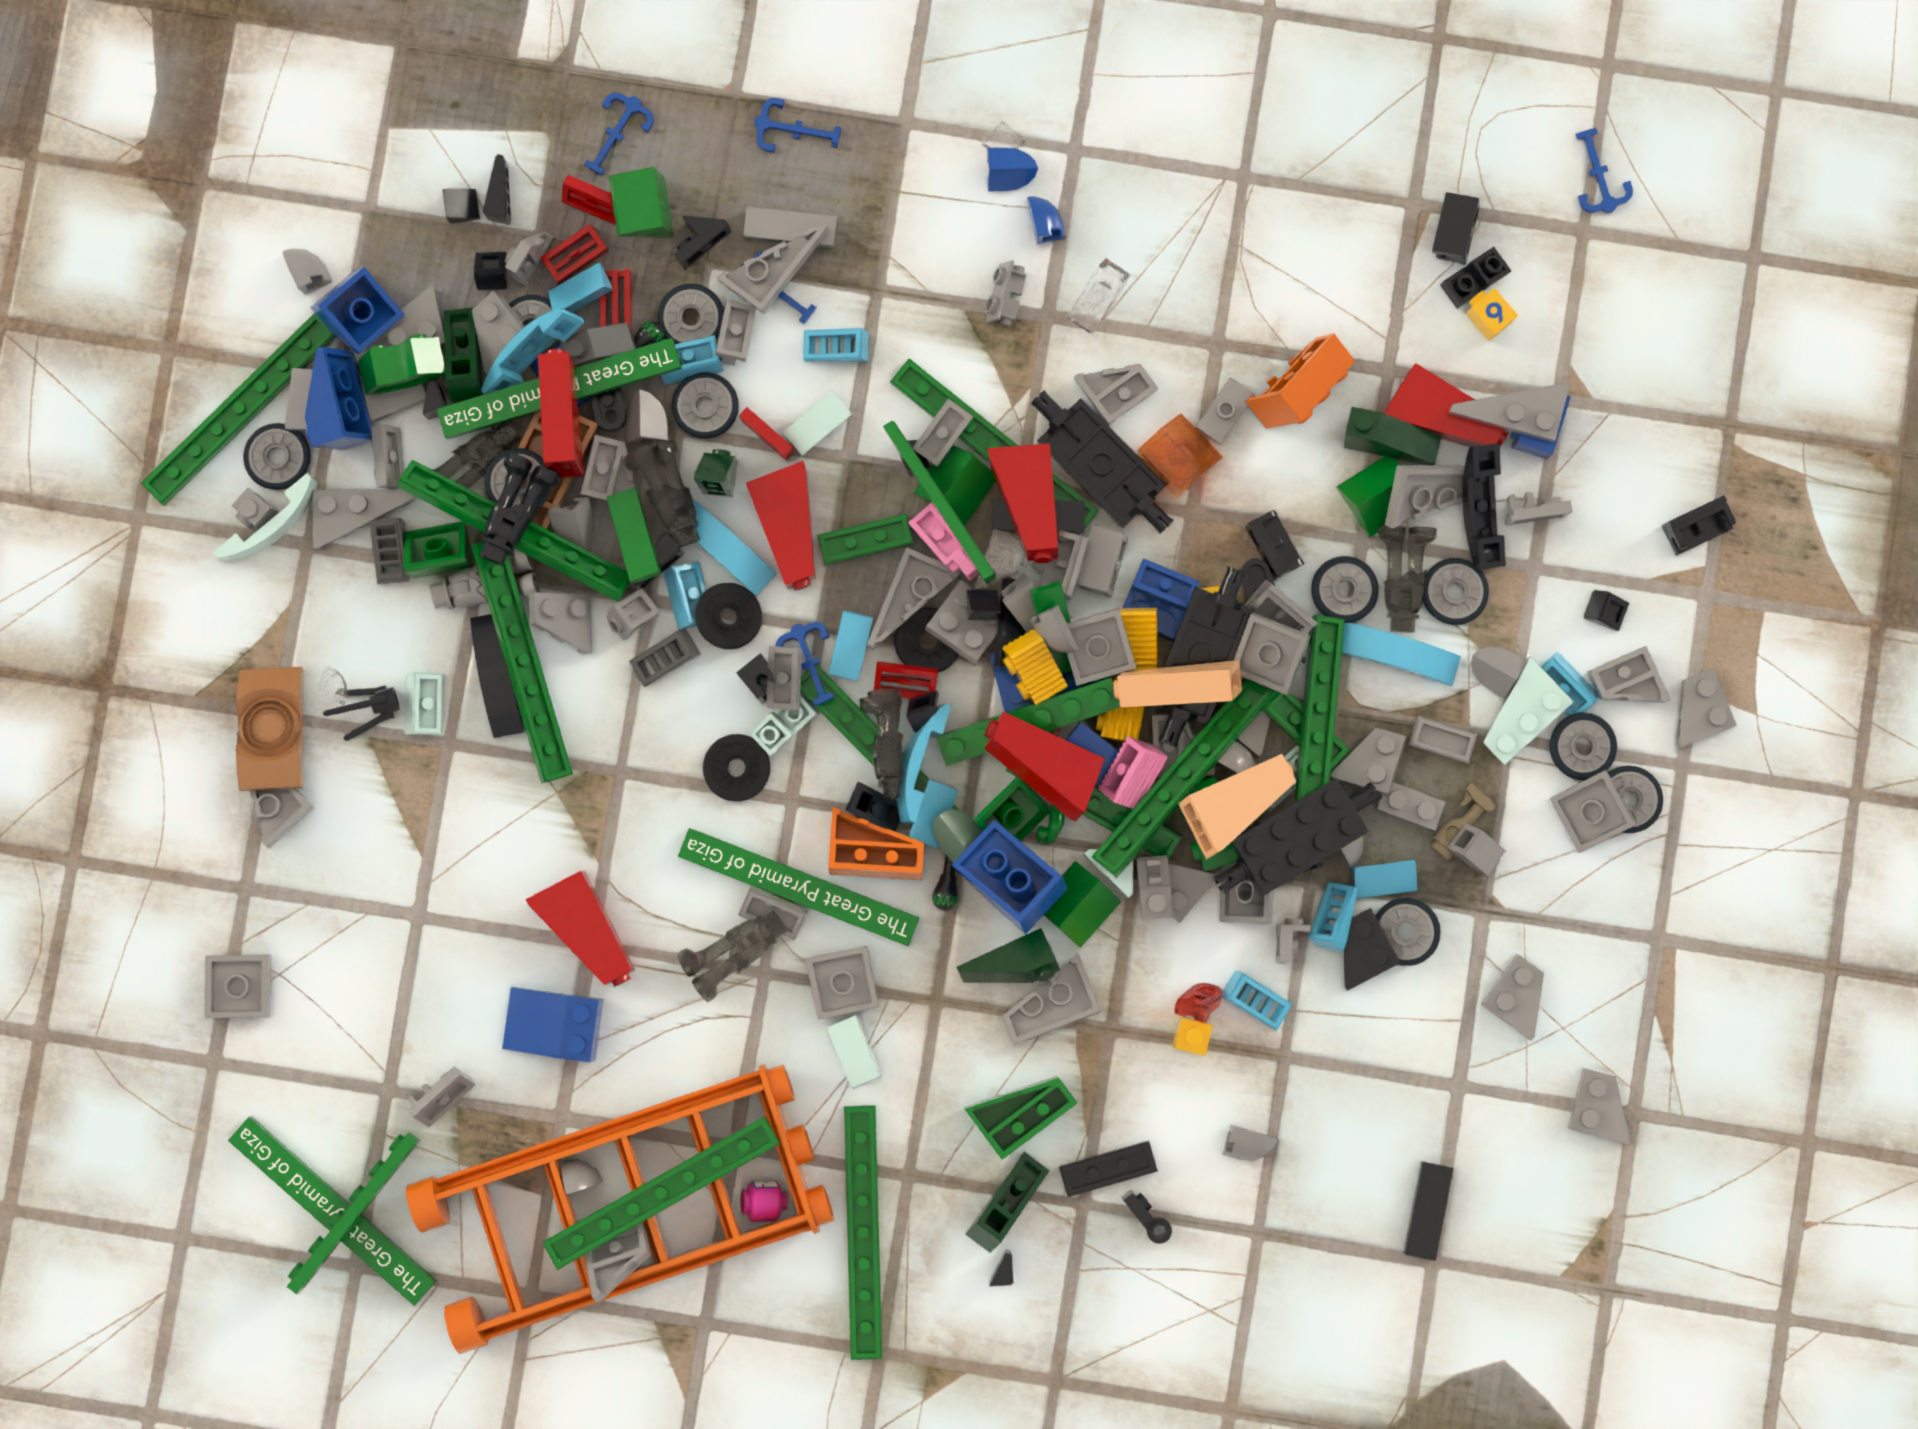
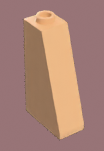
(1179, 684)
(1231, 805)

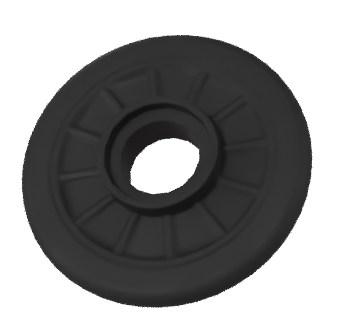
(722, 634)
(909, 649)
(716, 767)

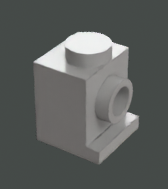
(253, 510)

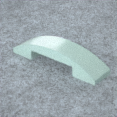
(300, 496)

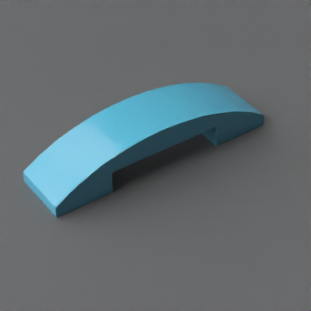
(527, 345)
(732, 552)
(1400, 653)
(911, 799)

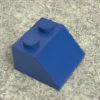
(357, 310)

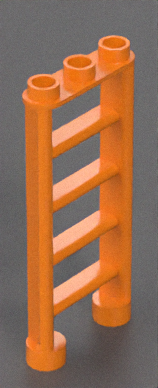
(430, 1208)

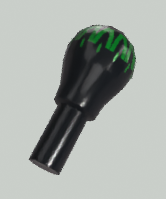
(649, 333)
(946, 892)

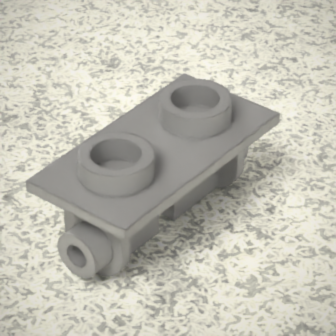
(1008, 280)

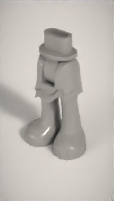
(466, 589)

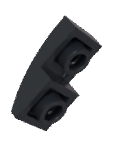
(1475, 277)

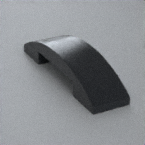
(1479, 506)
(494, 679)

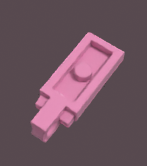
(939, 538)

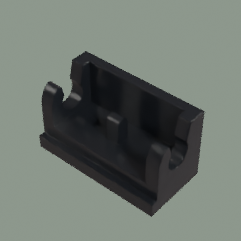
(1456, 227)
(1699, 525)
(1274, 544)
(754, 674)

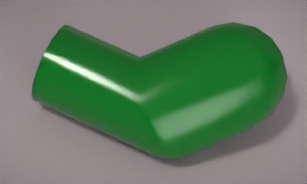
(1055, 825)

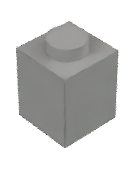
(1476, 849)

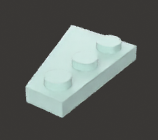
(1526, 712)

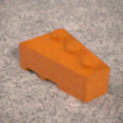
(1303, 384)
(872, 851)

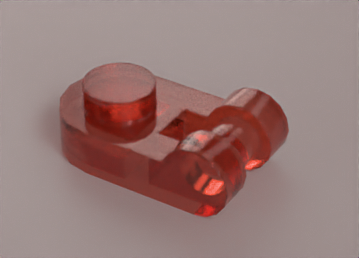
(1199, 1001)

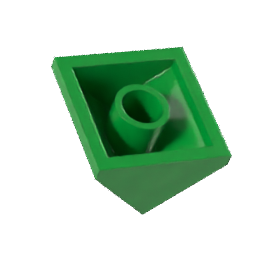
(641, 204)
(962, 482)
(1370, 493)
(437, 550)
(1014, 809)
(1082, 905)

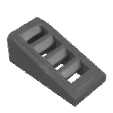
(378, 552)
(688, 646)

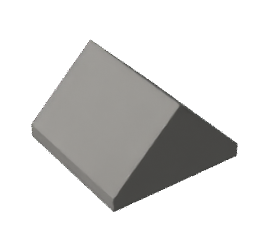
(1245, 903)

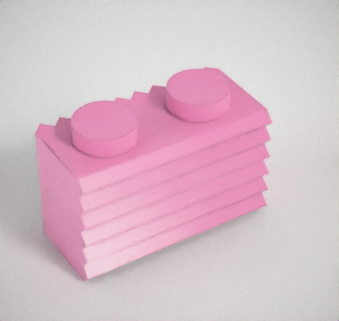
(1133, 772)

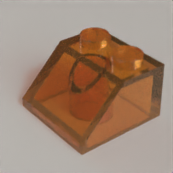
(1179, 455)

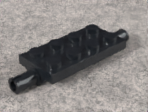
(1102, 463)
(1206, 634)
(1298, 837)

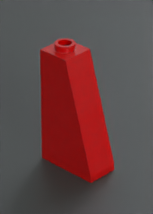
(1426, 401)
(560, 414)
(1028, 494)
(785, 516)
(1045, 762)
(581, 922)

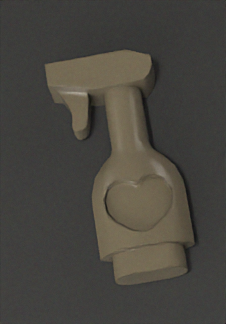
(1452, 827)

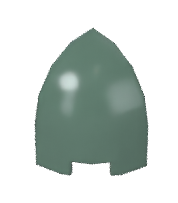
(955, 832)

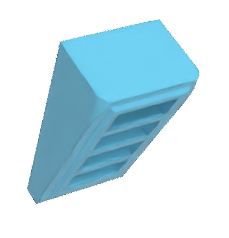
(861, 350)
(1340, 930)
(1235, 984)

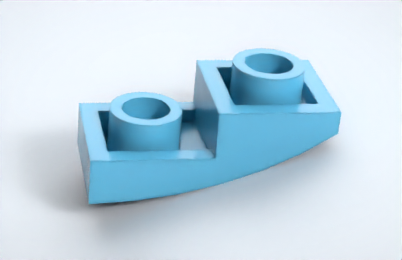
(850, 645)

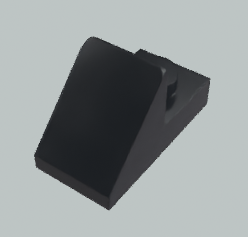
(707, 234)
(871, 806)

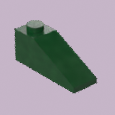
(462, 355)
(1390, 437)
(716, 473)
(1015, 962)
(1007, 1203)

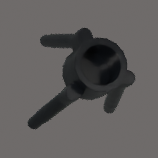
(382, 701)

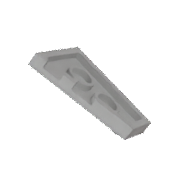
(1423, 489)
(1053, 1004)

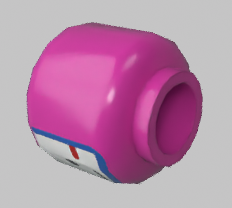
(763, 1201)

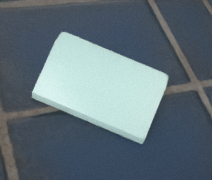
(423, 703)

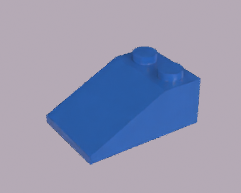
(336, 402)
(1010, 876)
(553, 1024)

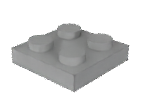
(954, 629)
(1101, 645)
(1271, 653)
(1592, 811)
(842, 982)
(237, 986)

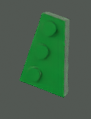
(1020, 1114)

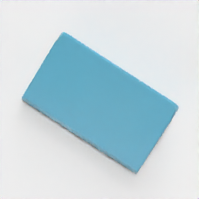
(580, 289)
(695, 358)
(685, 588)
(1571, 683)
(935, 801)
(1385, 879)

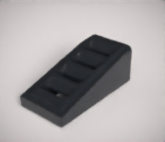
(497, 199)
(667, 554)

